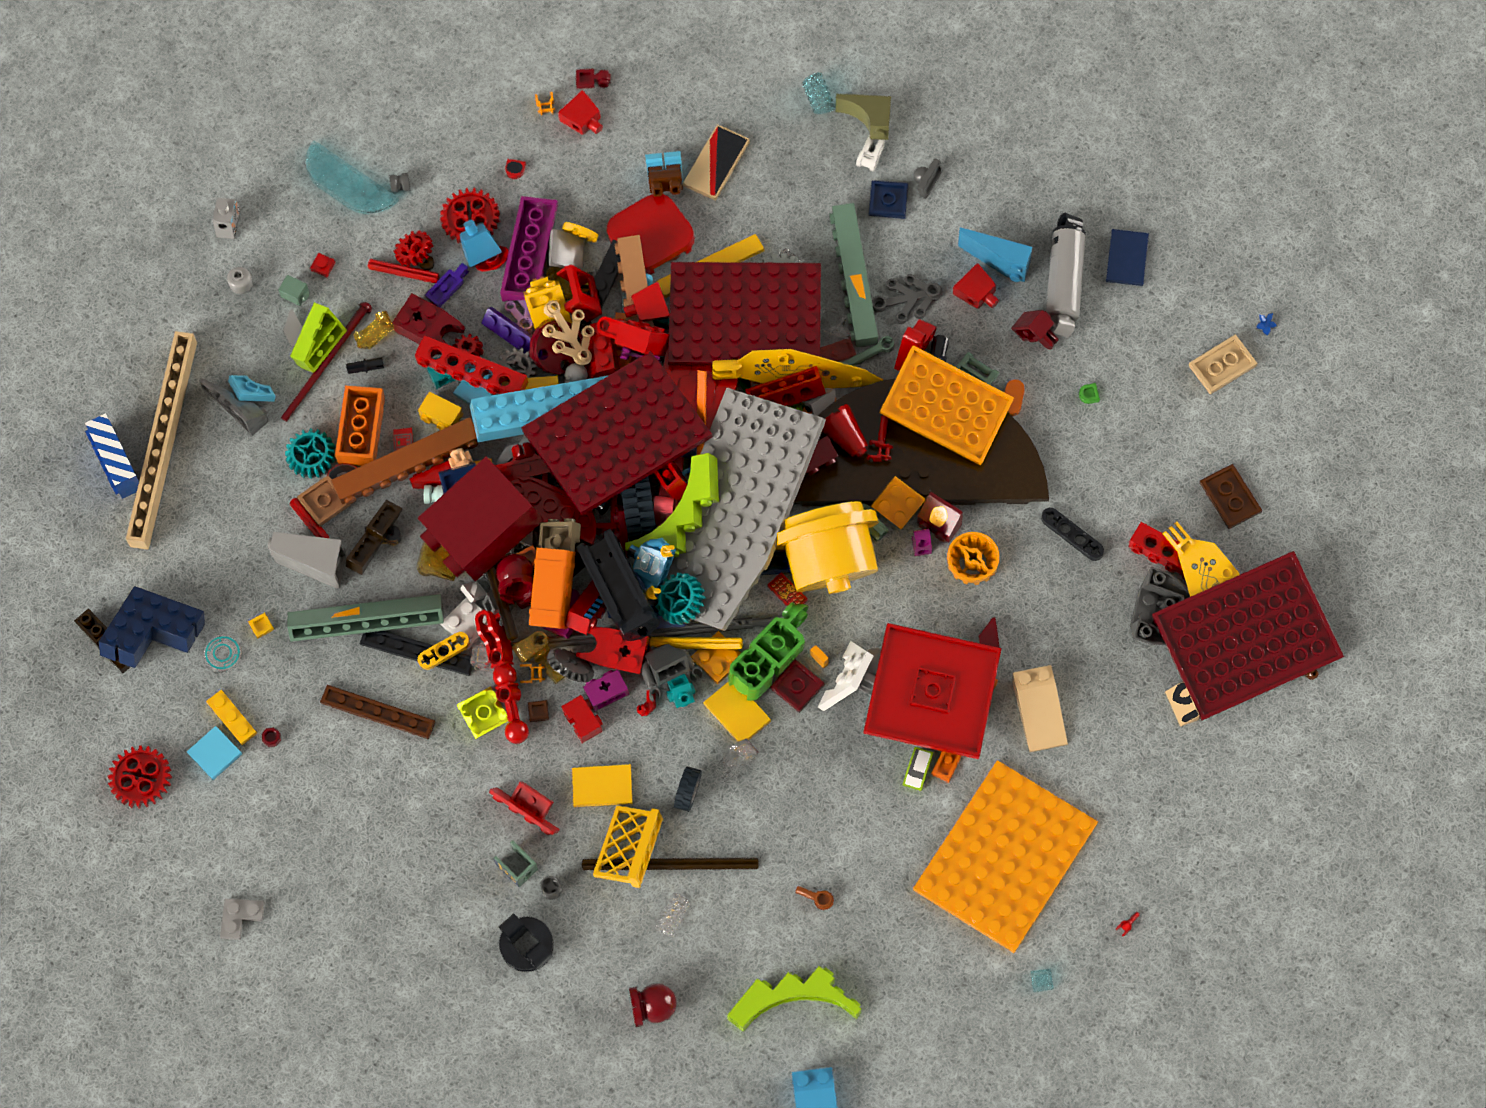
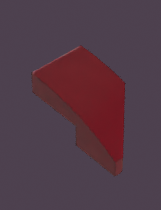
(989, 634)

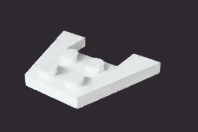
(848, 681)

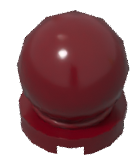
(515, 578)
(653, 1003)

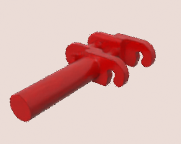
(880, 443)

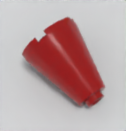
(845, 431)

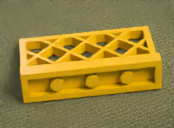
(644, 845)

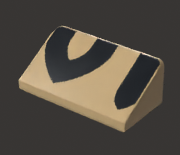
(1182, 704)

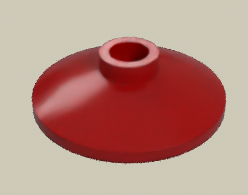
(494, 262)

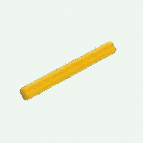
(698, 642)

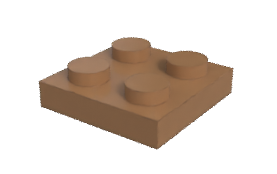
(322, 501)

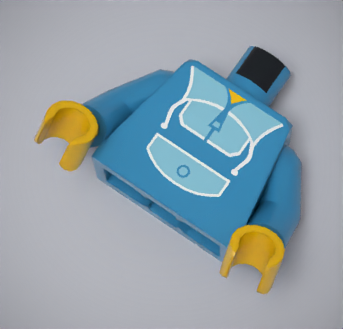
(652, 563)

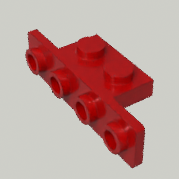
(529, 804)

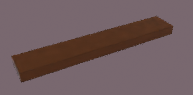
(378, 712)

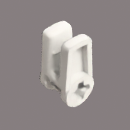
(867, 158)

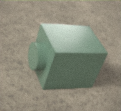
(294, 290)

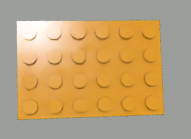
(946, 405)

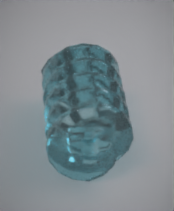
(818, 94)

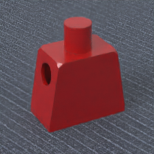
(581, 114)
(976, 288)
(648, 304)

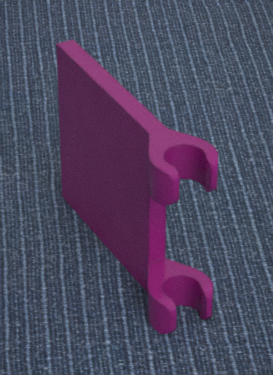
(628, 352)

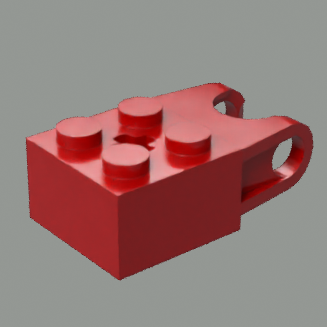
(636, 335)
(609, 647)

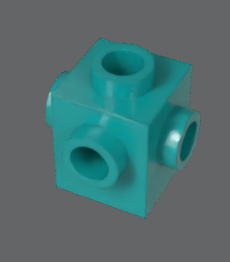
(680, 691)

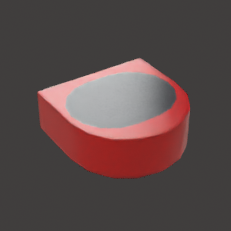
(515, 168)

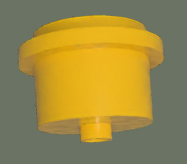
(829, 546)

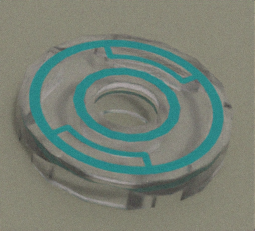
(219, 643)

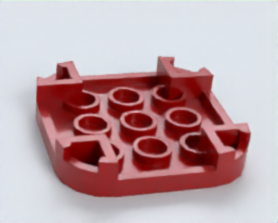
(661, 229)

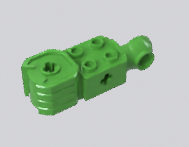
(769, 653)

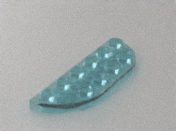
(346, 183)

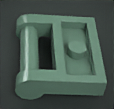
(968, 358)

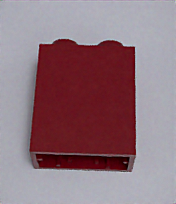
(478, 520)

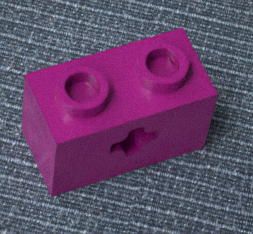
(599, 697)

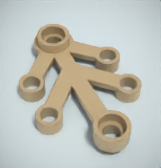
(569, 335)

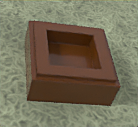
(538, 711)

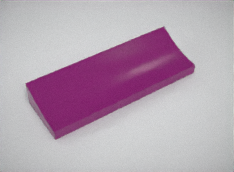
(528, 246)

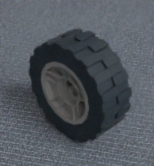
(687, 788)

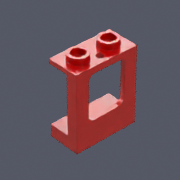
(581, 301)

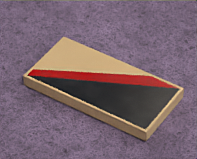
(716, 162)

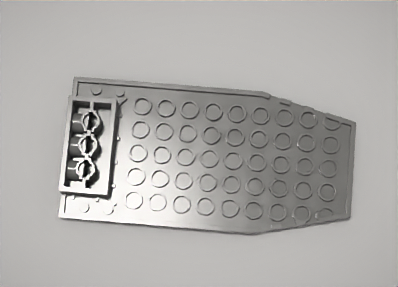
(760, 468)

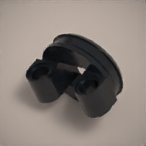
(515, 928)

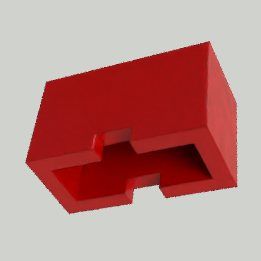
(585, 723)

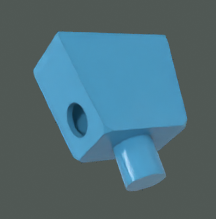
(478, 243)

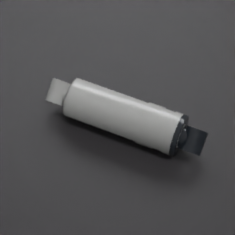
(1066, 274)

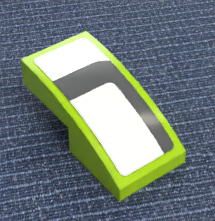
(917, 768)

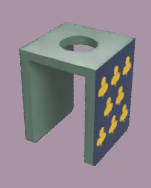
(526, 874)

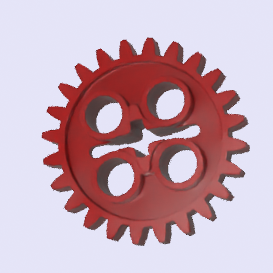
(452, 218)
(134, 793)

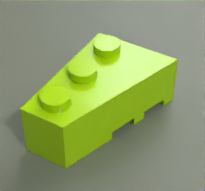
(317, 338)

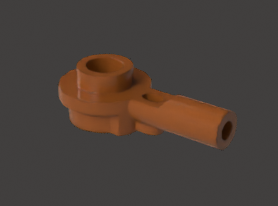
(823, 899)

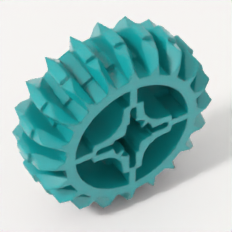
(297, 447)
(681, 609)

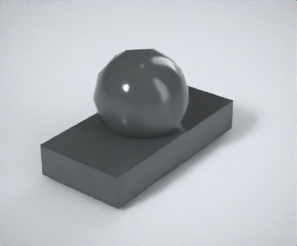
(927, 177)

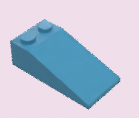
(1000, 254)
(814, 1088)

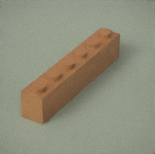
(632, 268)

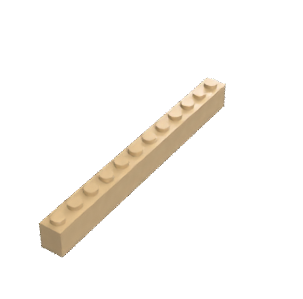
(161, 440)

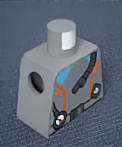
(226, 213)

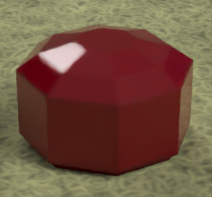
(271, 737)

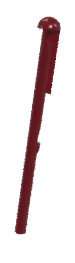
(364, 308)

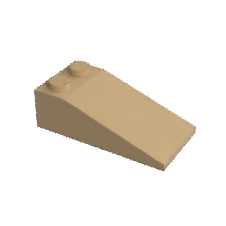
(1039, 708)

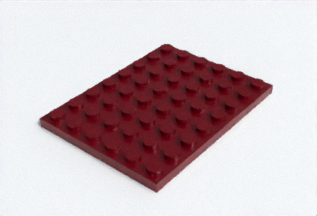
(742, 308)
(616, 432)
(1247, 635)

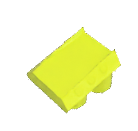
(483, 712)

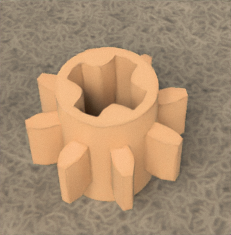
(459, 458)

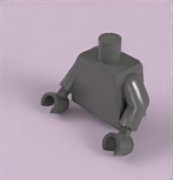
(666, 664)

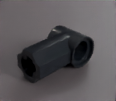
(939, 347)

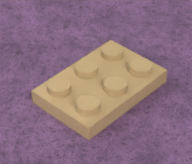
(1222, 364)

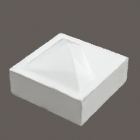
(473, 591)

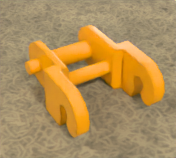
(547, 103)
(532, 673)

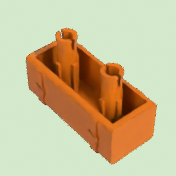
(552, 588)

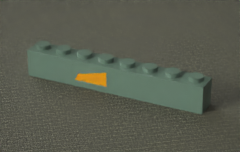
(854, 275)
(365, 617)

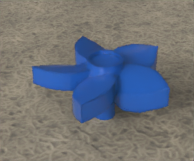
(1266, 323)

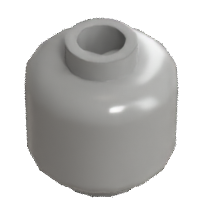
(239, 280)

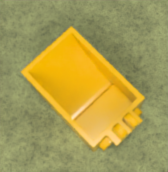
(539, 295)

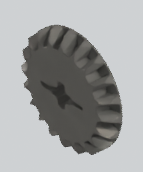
(570, 666)

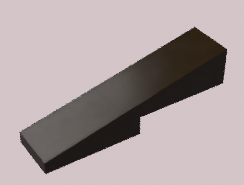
(373, 537)

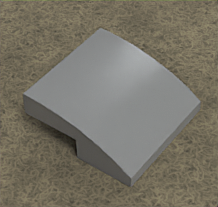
(565, 249)

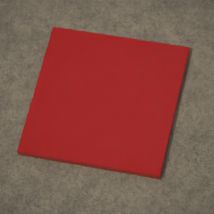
(932, 691)

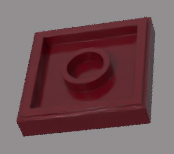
(797, 685)

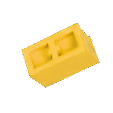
(439, 411)

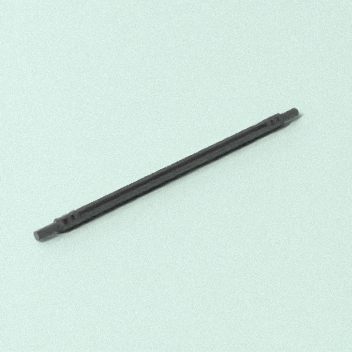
(690, 628)

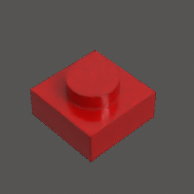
(322, 265)

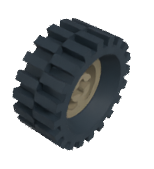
(638, 509)

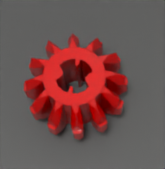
(468, 342)

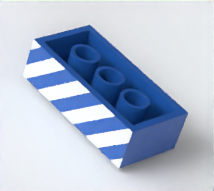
(112, 456)

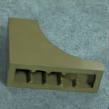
(870, 109)

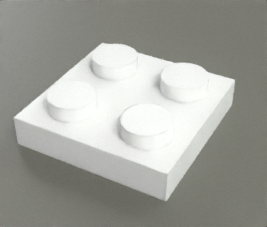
(463, 620)

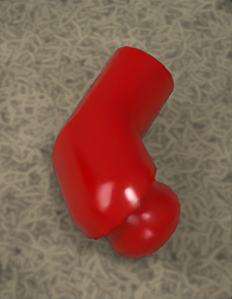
(646, 708)

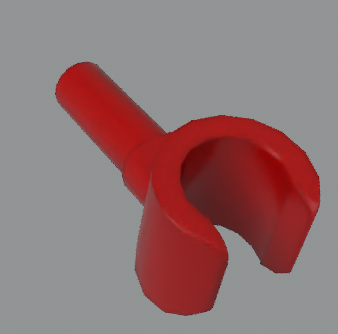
(1126, 925)

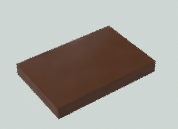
(1230, 496)

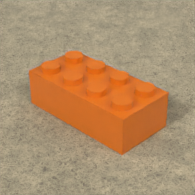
(360, 425)

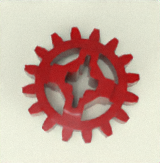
(413, 248)

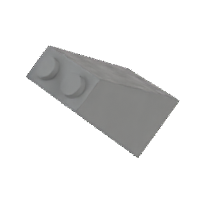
(309, 555)

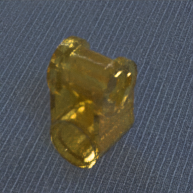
(528, 648)

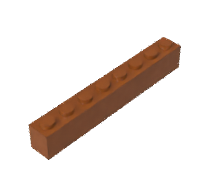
(405, 461)

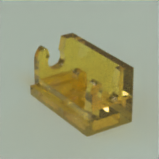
(374, 331)

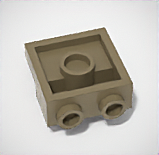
(559, 534)

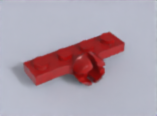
(524, 464)

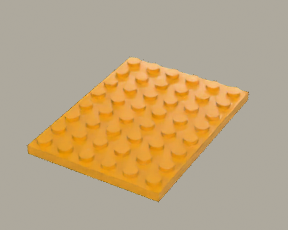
(1005, 856)

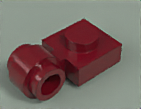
(587, 78)

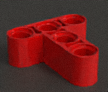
(918, 336)

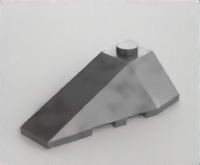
(244, 412)

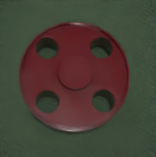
(550, 361)

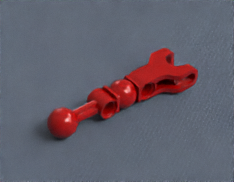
(504, 672)

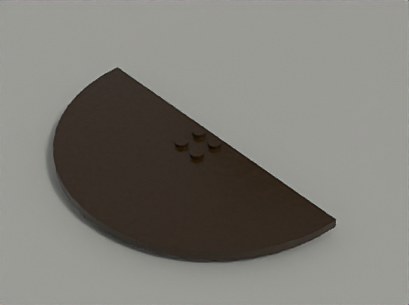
(1008, 474)

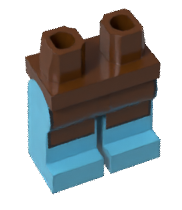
(665, 179)

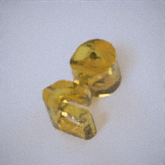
(541, 658)

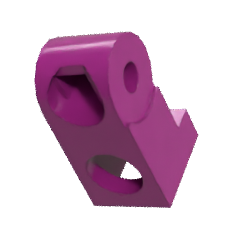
(921, 542)

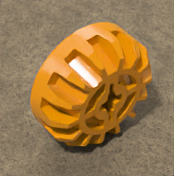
(973, 546)

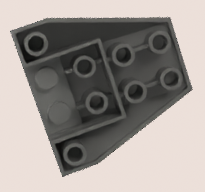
(1155, 593)

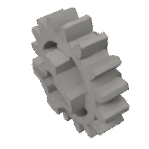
(518, 359)

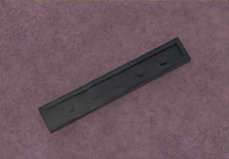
(411, 649)

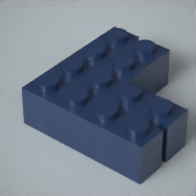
(146, 619)

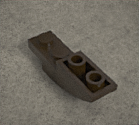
(94, 629)

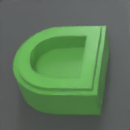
(1089, 393)

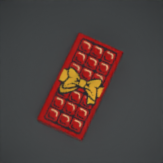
(786, 590)

